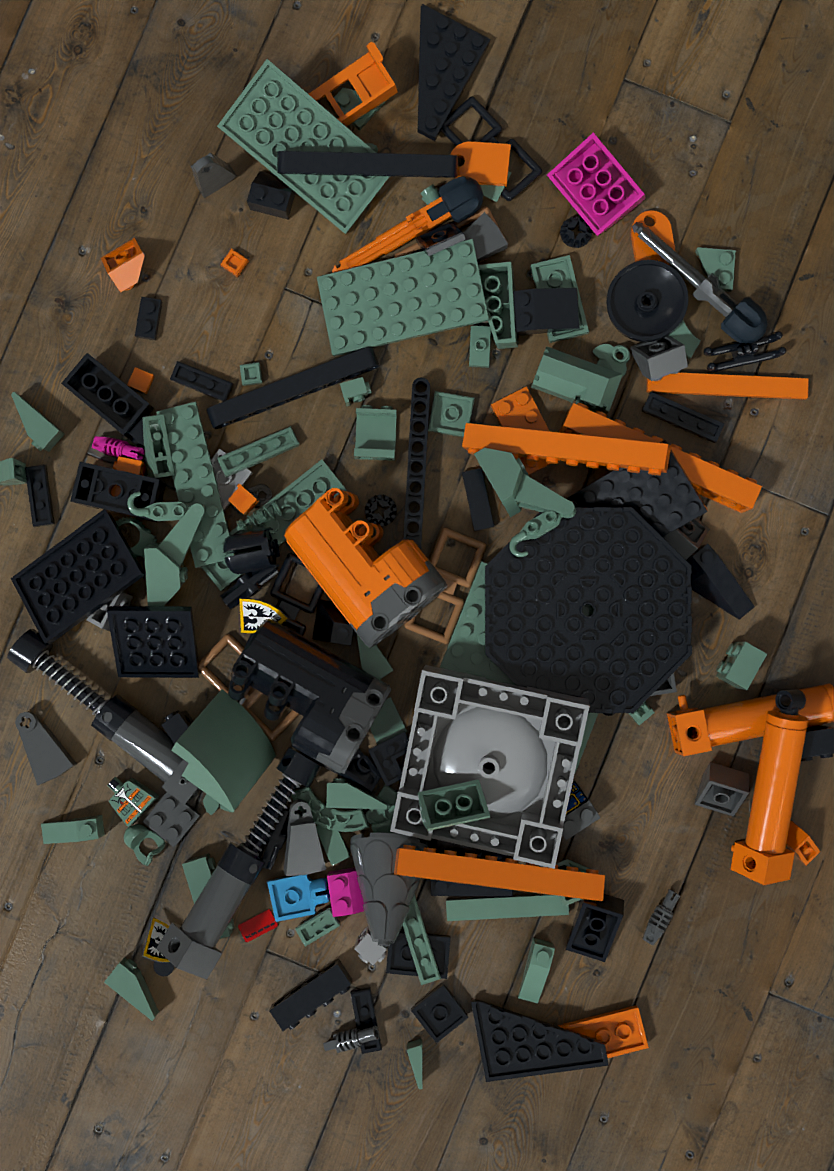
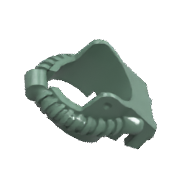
(145, 535)

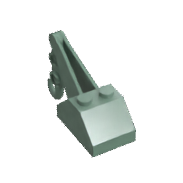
(520, 491)
(165, 560)

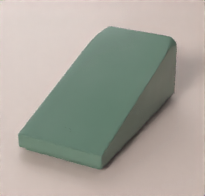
(333, 844)
(414, 1052)

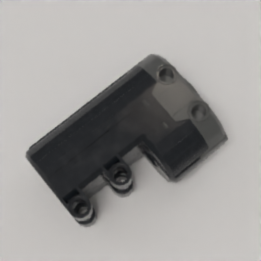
(325, 689)

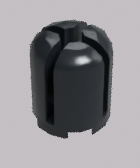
(254, 560)

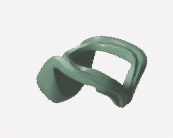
(135, 835)

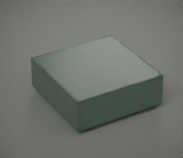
(251, 374)

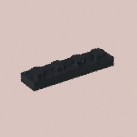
(683, 417)

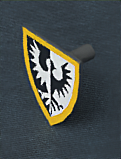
(255, 612)
(155, 934)

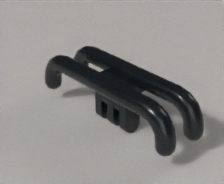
(744, 353)

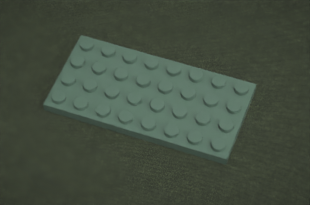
(281, 116)
(402, 298)

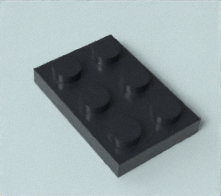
(401, 960)

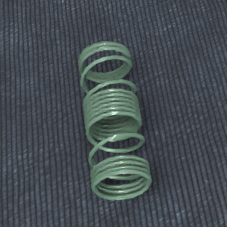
(259, 516)

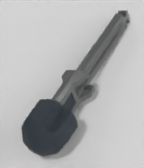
(743, 321)

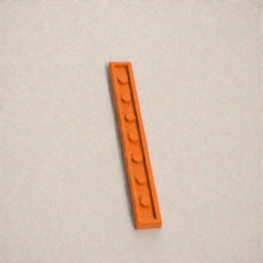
(731, 385)

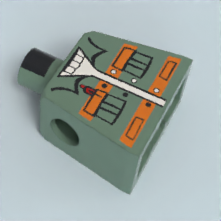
(130, 799)

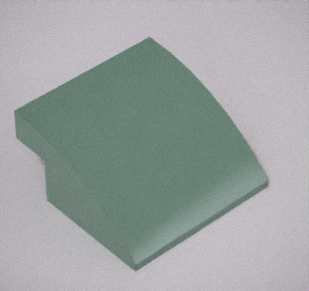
(224, 751)

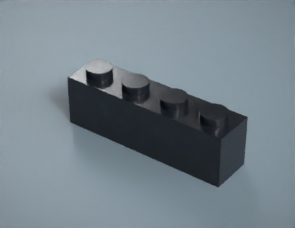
(310, 995)

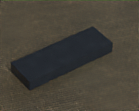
(201, 381)
(39, 495)
(477, 499)
(365, 1016)

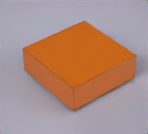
(234, 262)
(140, 380)

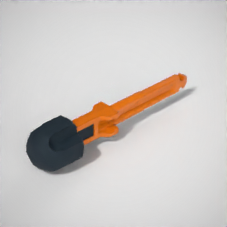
(457, 200)

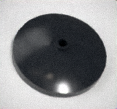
(649, 282)

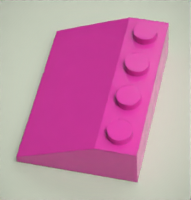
(596, 185)

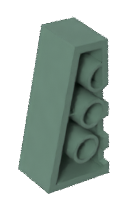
(498, 292)

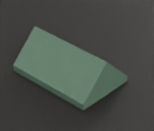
(453, 805)

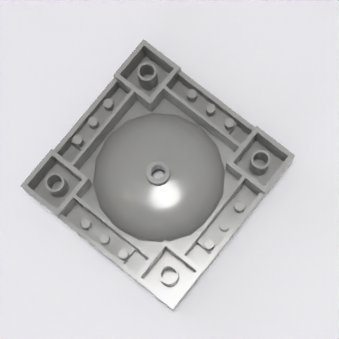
(521, 730)

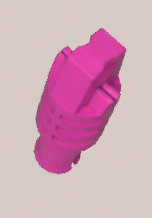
(117, 447)

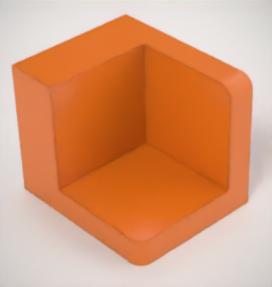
(243, 500)

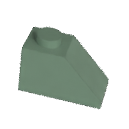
(12, 472)

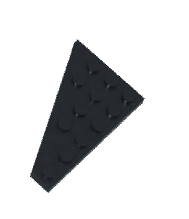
(446, 63)
(526, 1047)

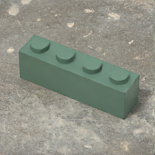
(198, 872)

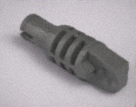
(660, 918)
(351, 1039)

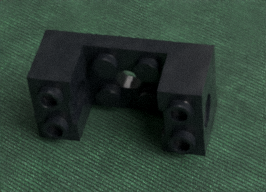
(94, 487)

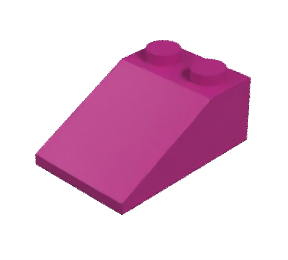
(344, 892)

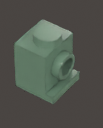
(355, 390)

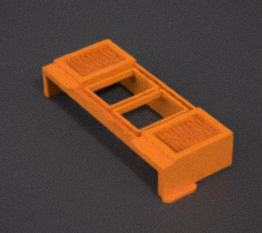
(369, 81)

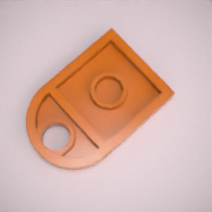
(484, 162)
(661, 228)

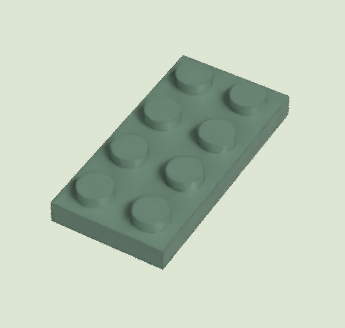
(559, 274)

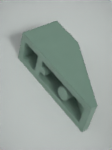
(38, 427)
(156, 447)
(373, 660)
(351, 796)
(73, 830)
(536, 970)
(130, 984)

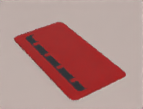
(257, 925)

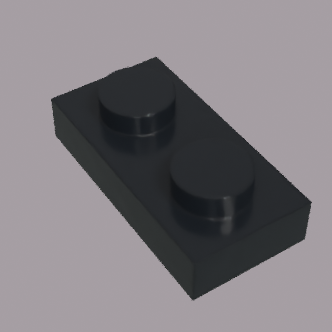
(148, 318)

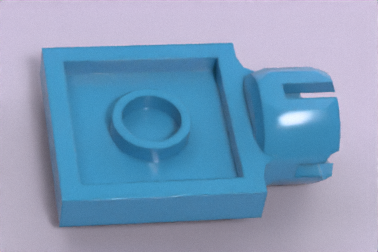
(297, 896)

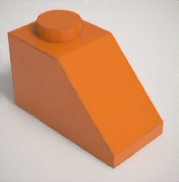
(801, 844)

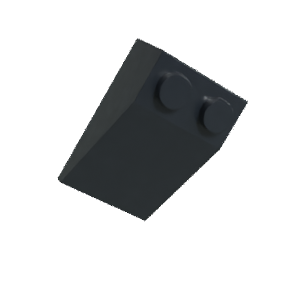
(546, 310)
(595, 927)

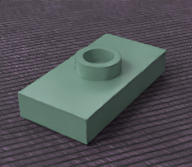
(479, 346)
(317, 926)

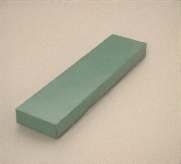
(258, 451)

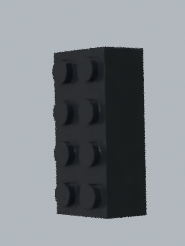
(106, 394)

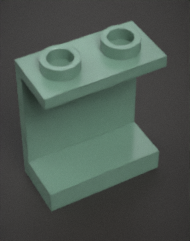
(375, 433)

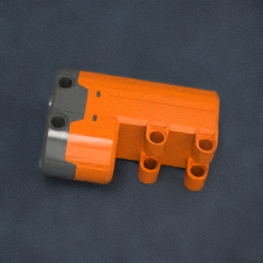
(368, 589)

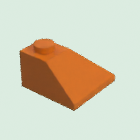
(124, 265)

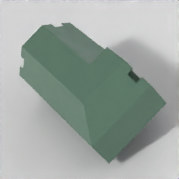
(576, 380)

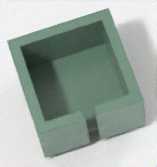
(741, 665)

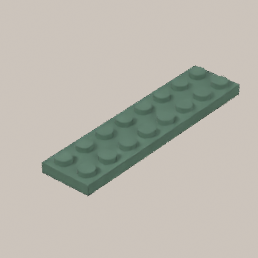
(196, 481)
(293, 502)

